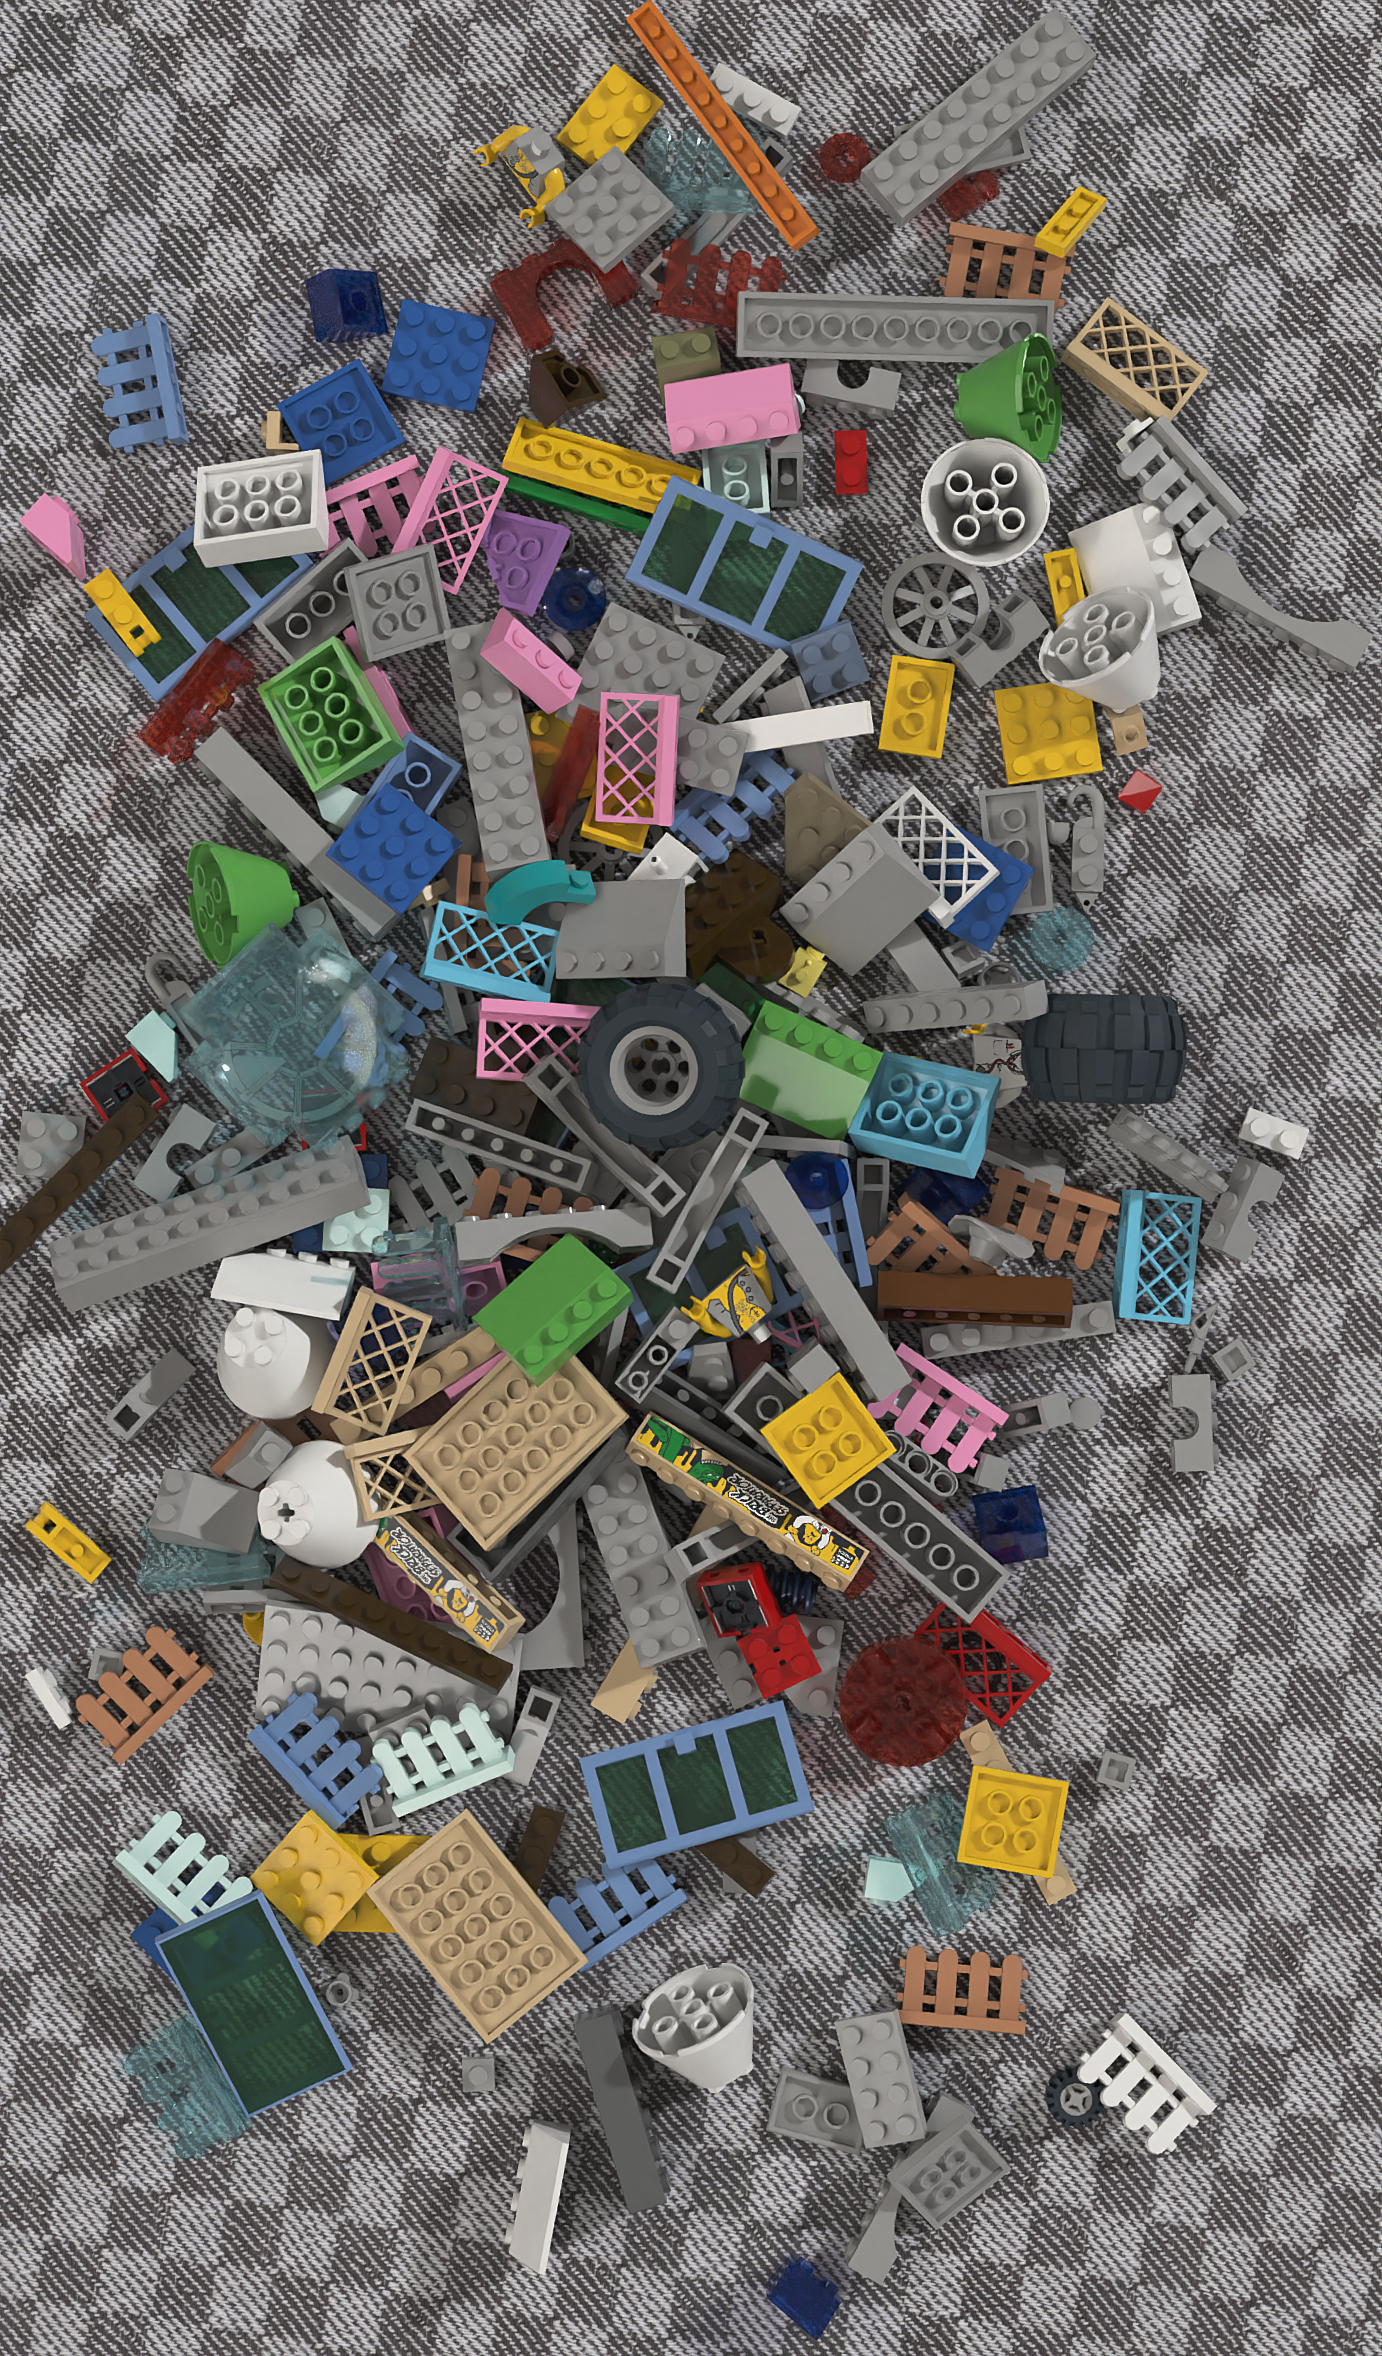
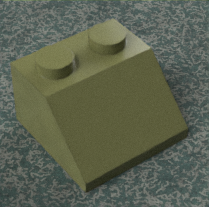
(685, 356)

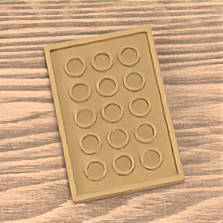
(513, 1444)
(477, 1926)

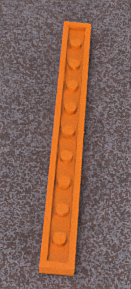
(723, 125)

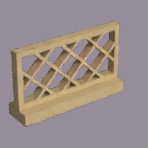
(1114, 382)
(344, 1353)
(382, 1447)

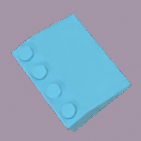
(926, 1114)

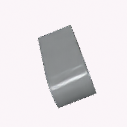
(928, 1469)

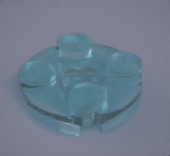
(1078, 946)

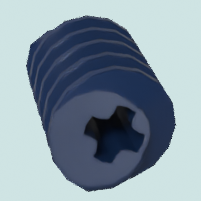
(792, 1588)

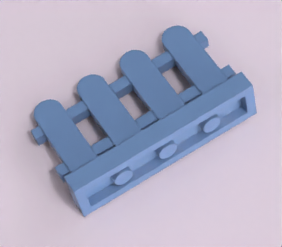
(164, 396)
(703, 806)
(411, 985)
(850, 1239)
(303, 1772)
(606, 1920)

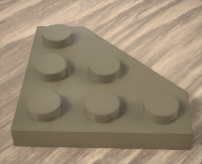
(816, 827)

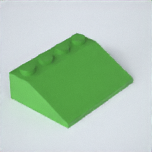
(330, 716)
(806, 1071)
(554, 1308)

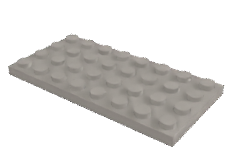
(366, 1678)

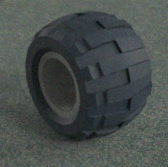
(1105, 1049)
(617, 1088)

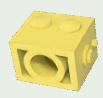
(805, 970)

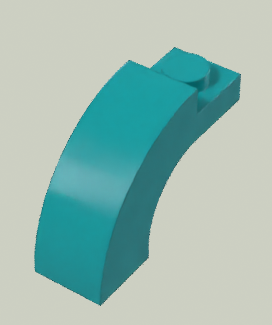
(535, 885)

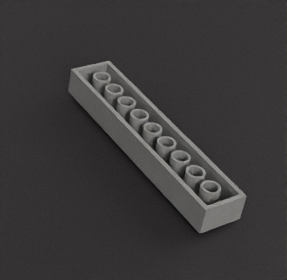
(208, 1224)
(886, 1510)

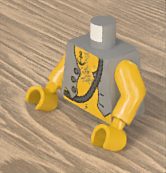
(533, 162)
(737, 1302)

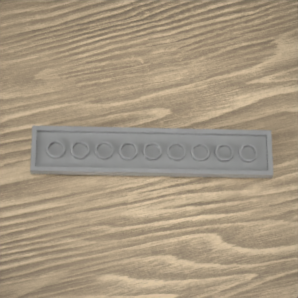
(885, 326)

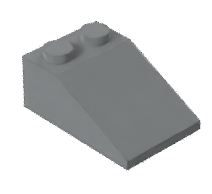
(204, 1513)

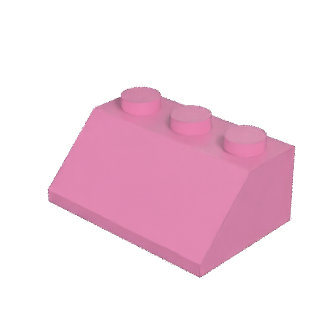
(56, 530)
(529, 663)

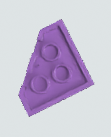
(522, 557)

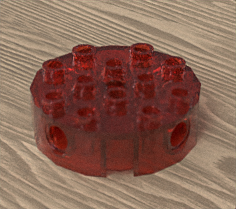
(901, 1732)

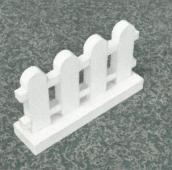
(1161, 2088)

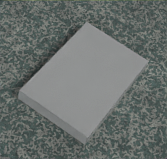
(815, 2111)

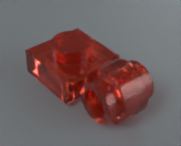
(962, 199)

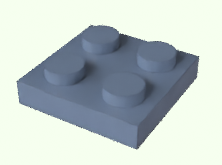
(829, 660)

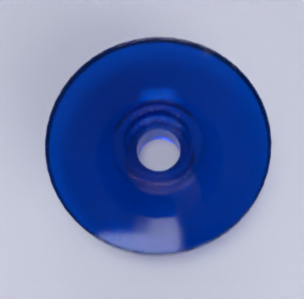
(569, 583)
(821, 1190)

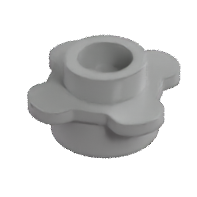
(330, 1990)

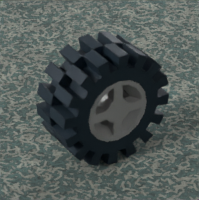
(1080, 2107)

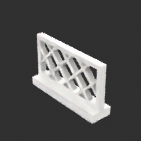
(940, 909)

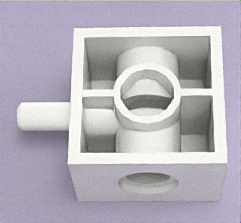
(670, 861)

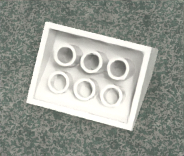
(261, 509)
(1142, 554)
(286, 1281)
(539, 2193)

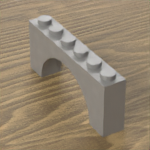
(560, 1635)

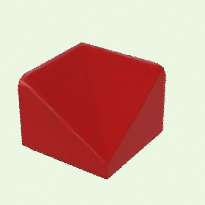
(1140, 792)

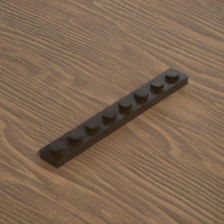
(75, 1178)
(391, 1624)

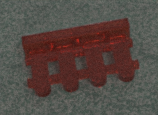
(706, 280)
(188, 698)
(570, 770)

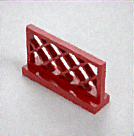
(1004, 1642)

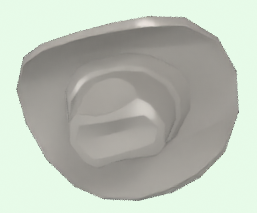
(989, 1242)

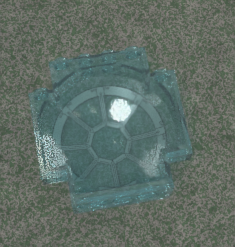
(267, 1020)

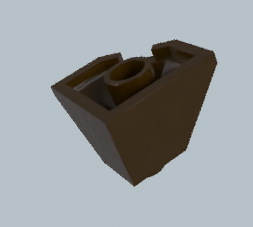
(560, 389)

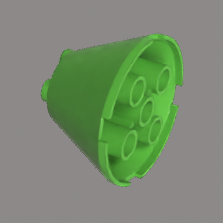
(1014, 398)
(235, 898)

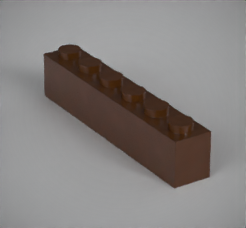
(974, 1299)

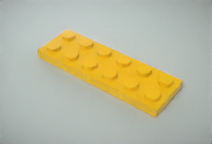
(592, 465)

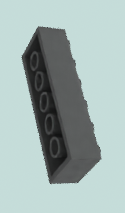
(522, 1539)
(620, 2108)

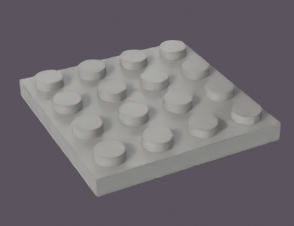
(644, 658)

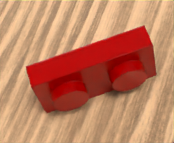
(850, 463)

